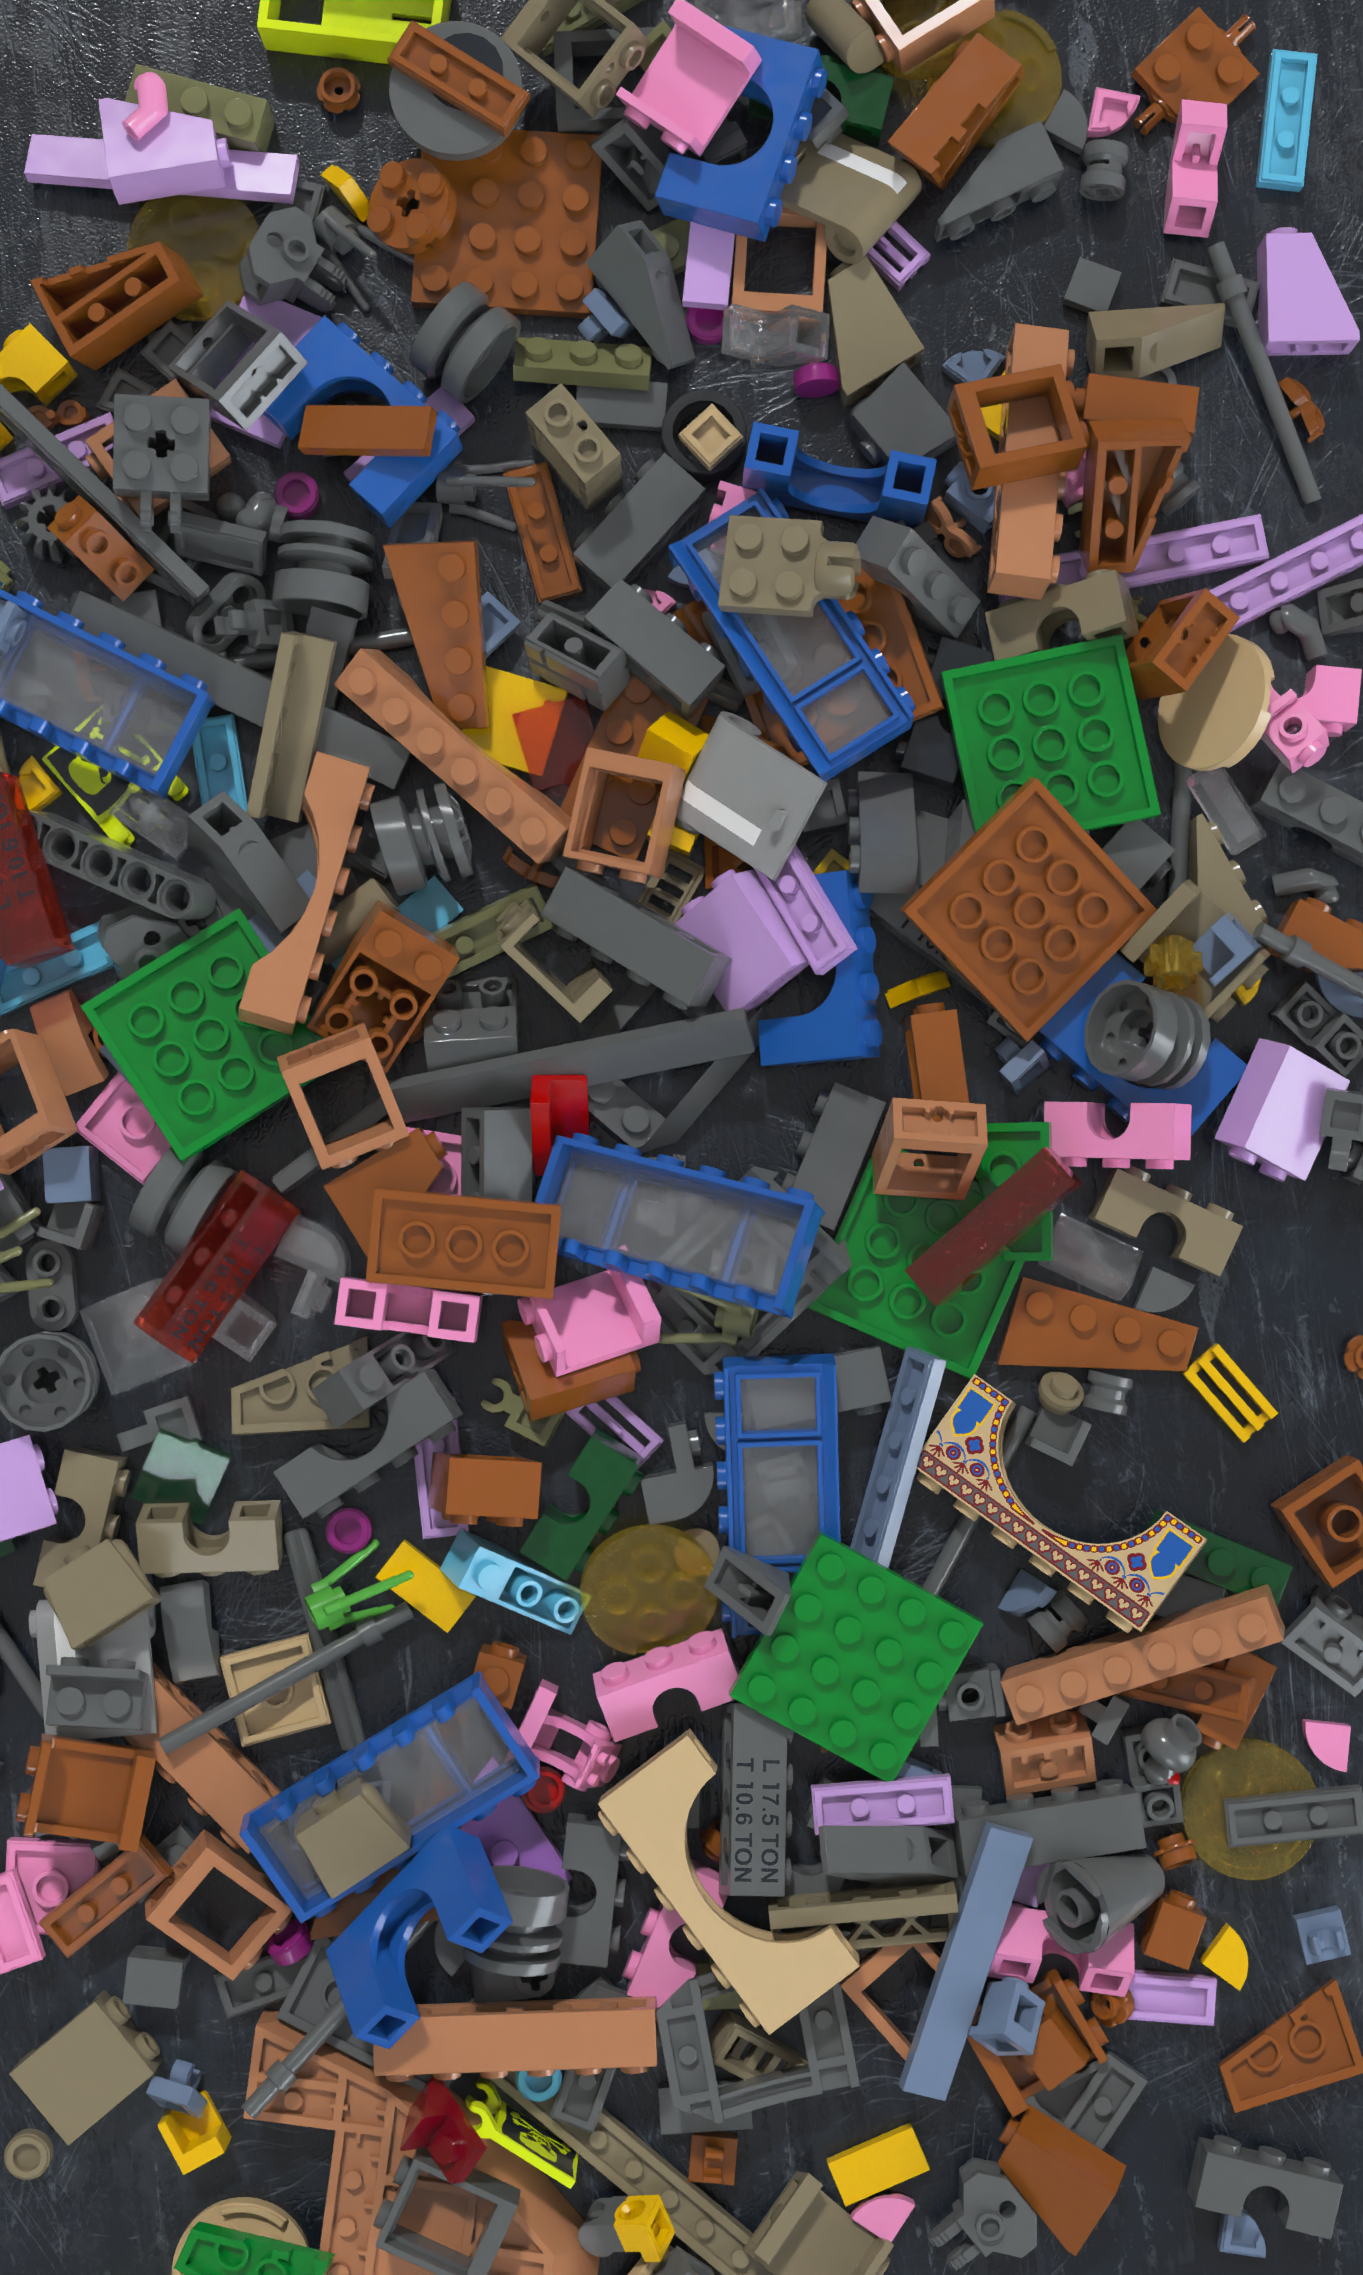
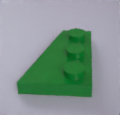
(1007, 1151)
(228, 2251)

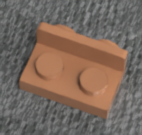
(1045, 1753)

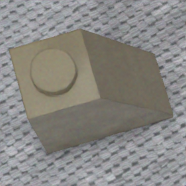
(866, 331)

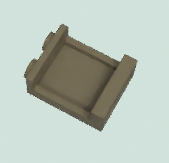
(87, 2067)

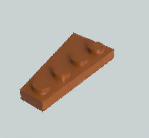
(444, 614)
(1081, 1331)

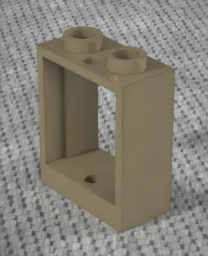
(541, 20)
(580, 458)

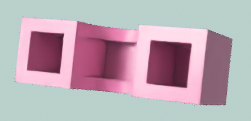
(1331, 697)
(1154, 1133)
(408, 1309)
(631, 1687)
(1027, 1940)
(658, 1966)

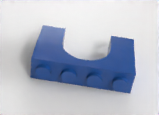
(748, 194)
(342, 367)
(802, 482)
(847, 1020)
(1064, 1039)
(371, 1951)

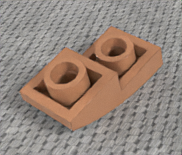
(66, 1037)

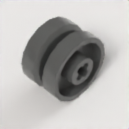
(464, 342)
(179, 1198)

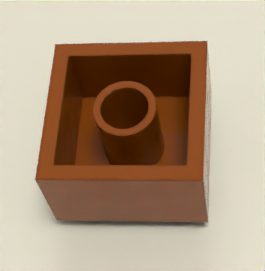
(485, 1485)
(1327, 1520)

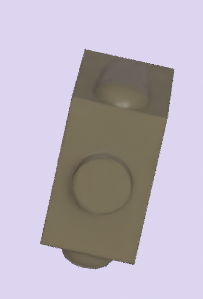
(98, 1592)
(351, 1835)

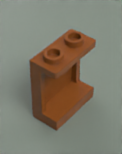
(87, 1790)
(1007, 2073)

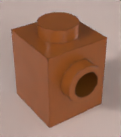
(502, 1670)
(1057, 2051)

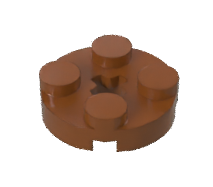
(393, 191)

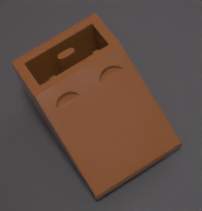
(385, 981)

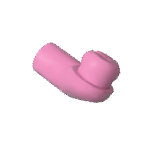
(152, 105)

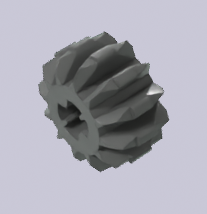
(37, 521)

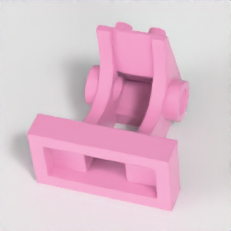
(597, 1756)

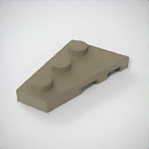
(285, 1400)

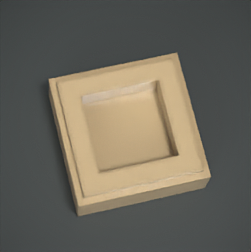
(710, 437)

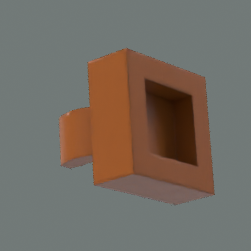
(713, 2157)

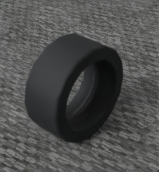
(692, 403)

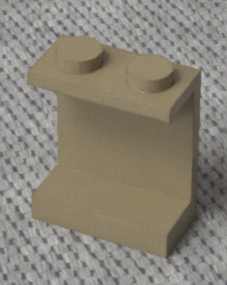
(1191, 915)
(580, 995)
(815, 2236)

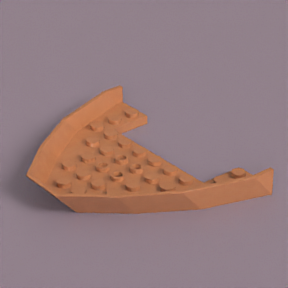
(369, 2124)

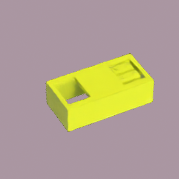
(348, 27)

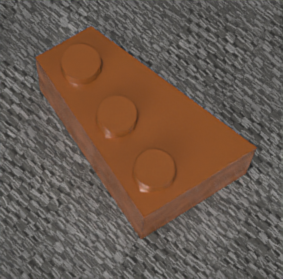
(957, 110)
(117, 301)
(1124, 483)

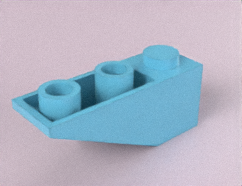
(512, 1582)

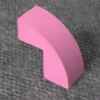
(1193, 168)

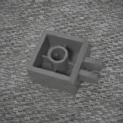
(138, 470)

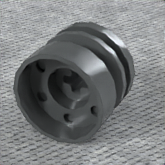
(325, 560)
(422, 838)
(1147, 1035)
(39, 1407)
(532, 1940)

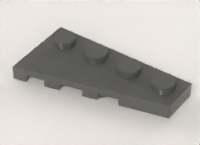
(314, 1995)

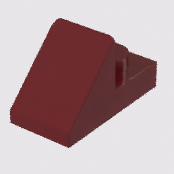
(444, 2130)

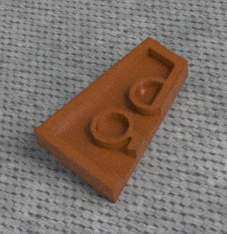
(1295, 2053)

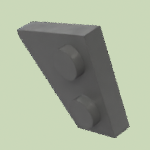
(1093, 2098)

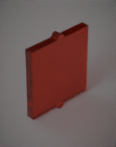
(554, 740)

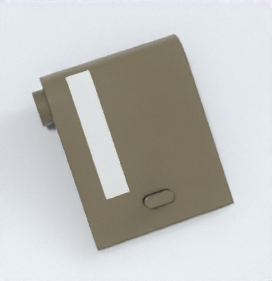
(851, 192)

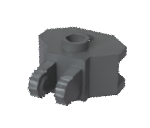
(284, 258)
(126, 937)
(990, 2214)

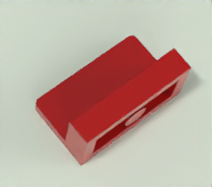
(559, 1109)

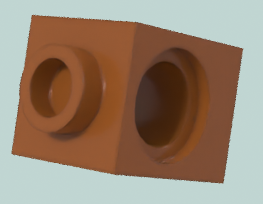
(1172, 1929)

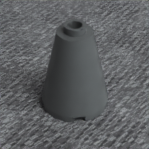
(1096, 1897)

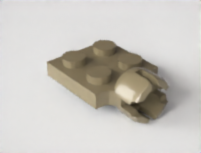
(784, 567)

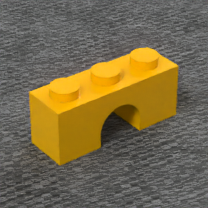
(32, 366)

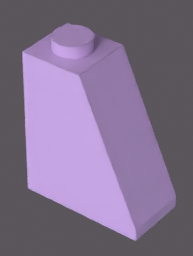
(169, 160)
(1299, 299)

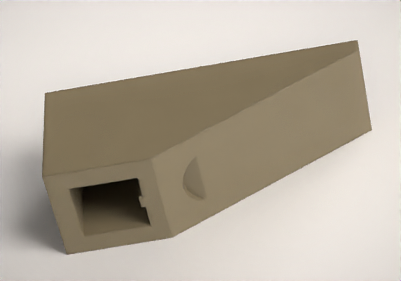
(1151, 339)
(1218, 876)

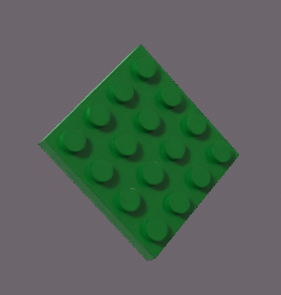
(1058, 719)
(183, 1041)
(881, 1299)
(856, 1658)

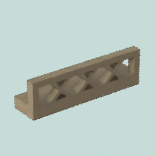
(291, 726)
(868, 1905)

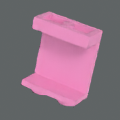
(691, 80)
(592, 1320)

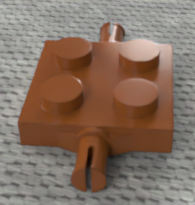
(1195, 65)

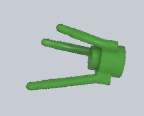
(329, 1605)

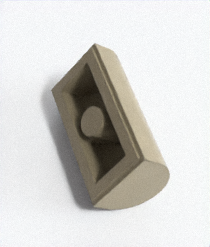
(845, 33)
(350, 917)

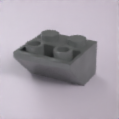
(472, 1022)

